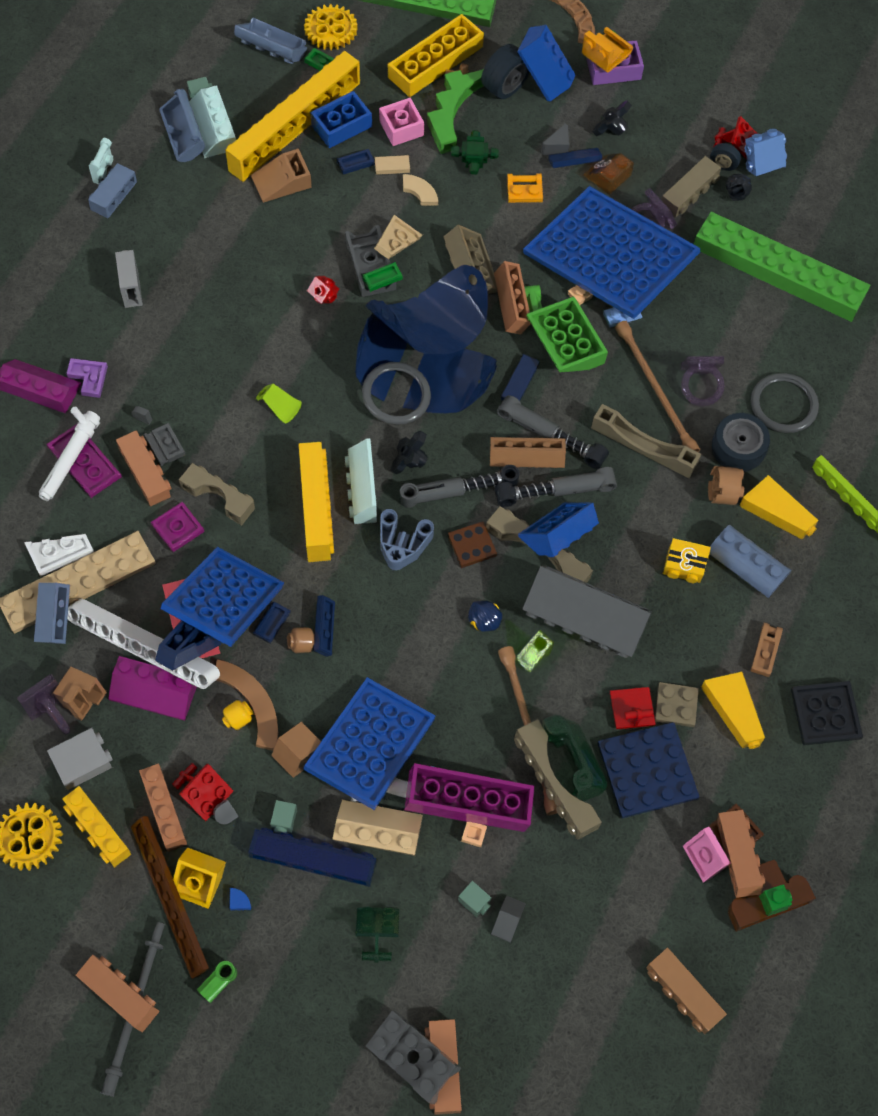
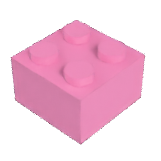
(401, 121)

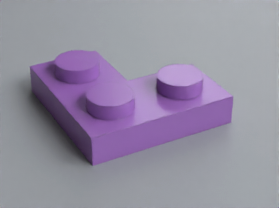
(91, 372)

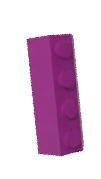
(38, 385)
(150, 688)

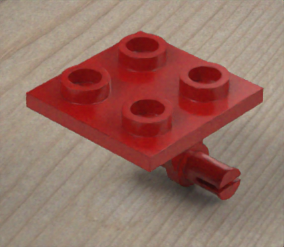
(737, 136)
(632, 708)
(203, 790)

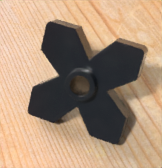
(613, 120)
(410, 453)

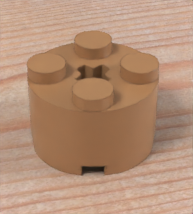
(726, 485)

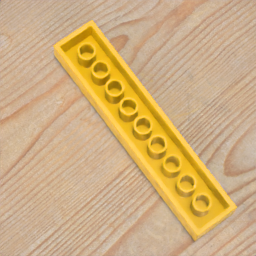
(291, 116)

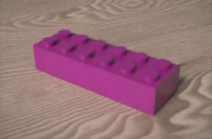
(469, 797)

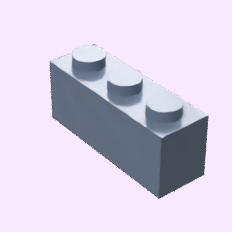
(112, 190)
(52, 613)

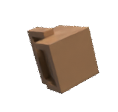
(78, 692)
(295, 749)

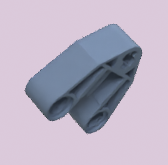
(417, 545)

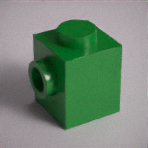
(776, 900)

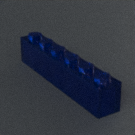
(312, 857)

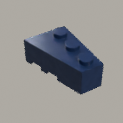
(184, 645)

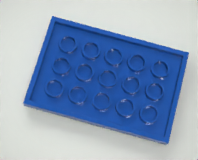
(222, 596)
(369, 743)

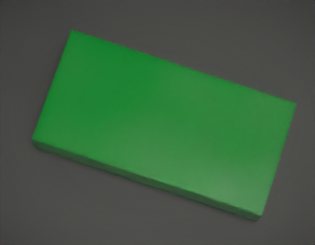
(382, 276)

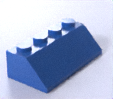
(546, 62)
(560, 528)

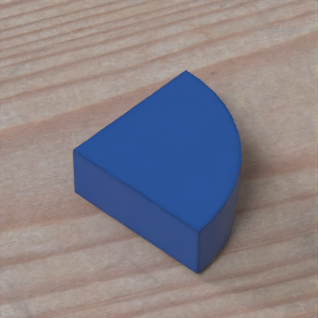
(239, 900)

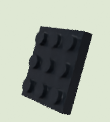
(826, 713)

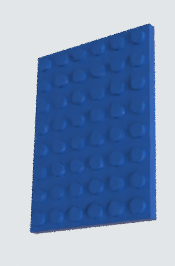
(611, 251)

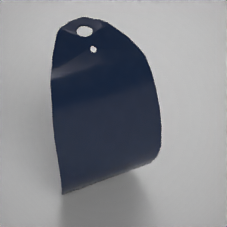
(442, 316)
(451, 376)

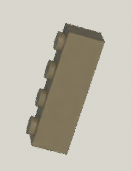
(691, 186)

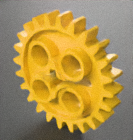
(330, 27)
(47, 834)

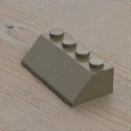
(468, 248)

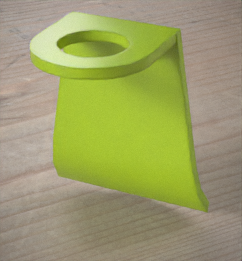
(280, 402)

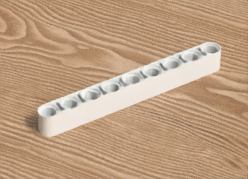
(137, 641)

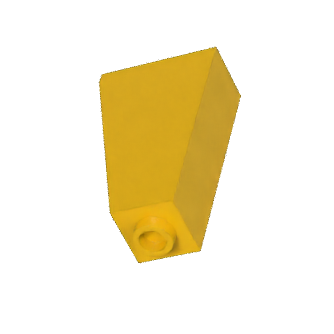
(778, 507)
(734, 705)

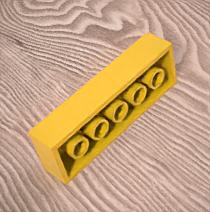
(435, 55)
(316, 502)

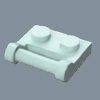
(102, 160)

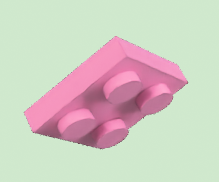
(706, 854)

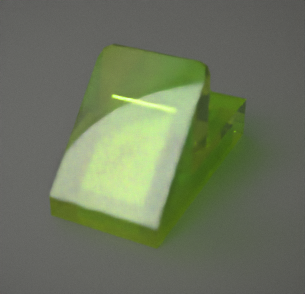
(535, 651)

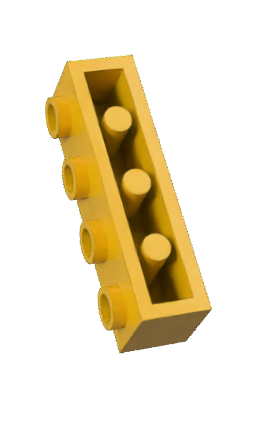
(96, 826)

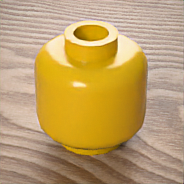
(237, 715)

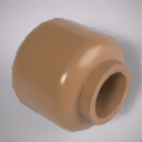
(301, 640)

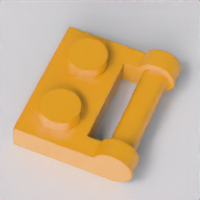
(524, 193)

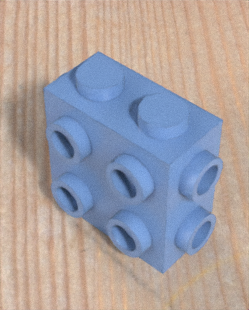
(765, 152)

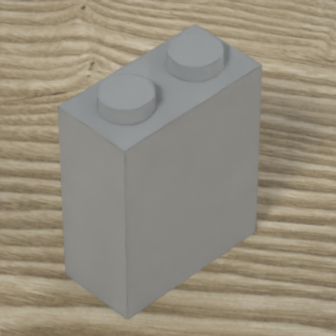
(128, 278)
(80, 758)

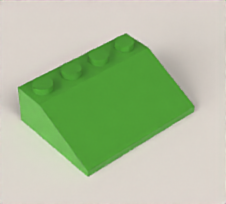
(568, 336)

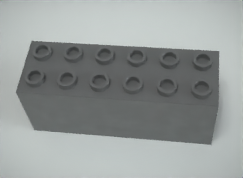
(586, 611)

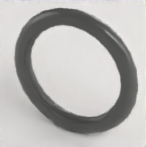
(392, 366)
(806, 422)

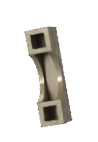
(198, 481)

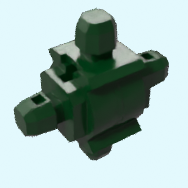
(474, 152)

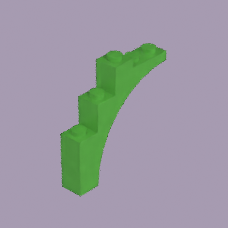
(448, 102)

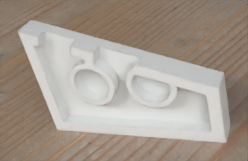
(54, 554)

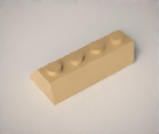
(377, 828)

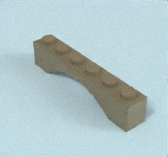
(615, 426)
(507, 527)
(579, 815)

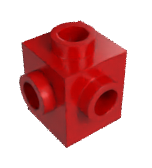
(323, 290)

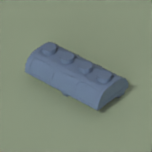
(271, 39)
(182, 127)
(749, 561)

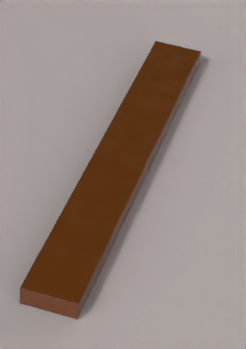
(169, 897)

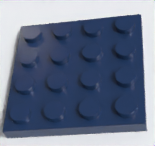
(648, 770)

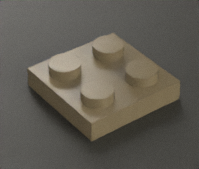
(676, 704)

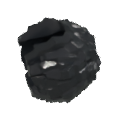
(738, 186)

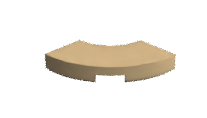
(421, 189)

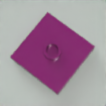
(177, 526)

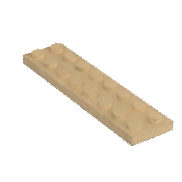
(84, 576)

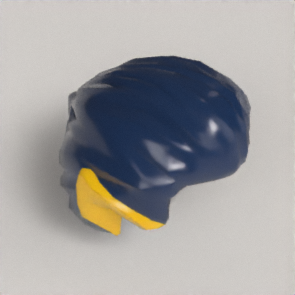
(485, 616)

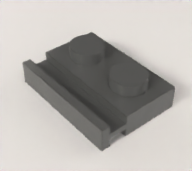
(164, 444)

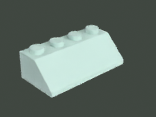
(212, 121)
(362, 483)

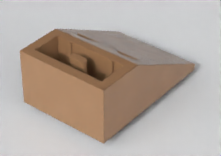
(282, 176)

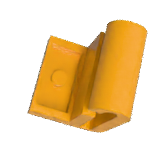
(606, 49)

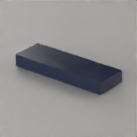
(575, 157)
(521, 377)
(324, 626)

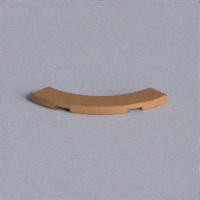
(580, 15)
(256, 697)

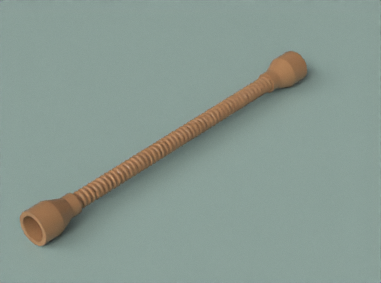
(625, 332)
(507, 657)

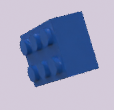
(341, 119)

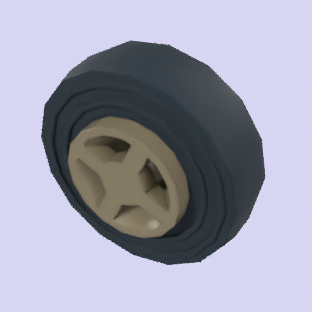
(725, 156)

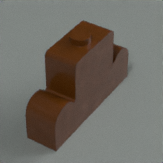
(749, 909)

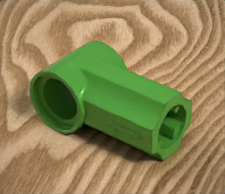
(533, 296)
(216, 983)

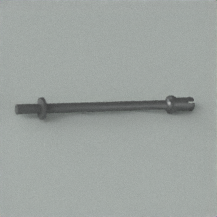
(114, 1071)

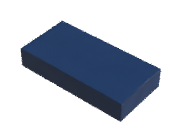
(355, 161)
(272, 622)

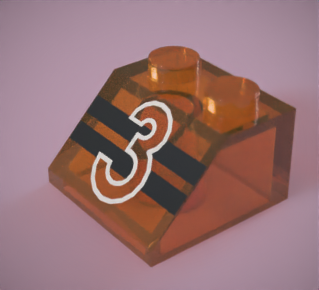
(610, 172)

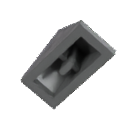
(557, 142)
(508, 919)

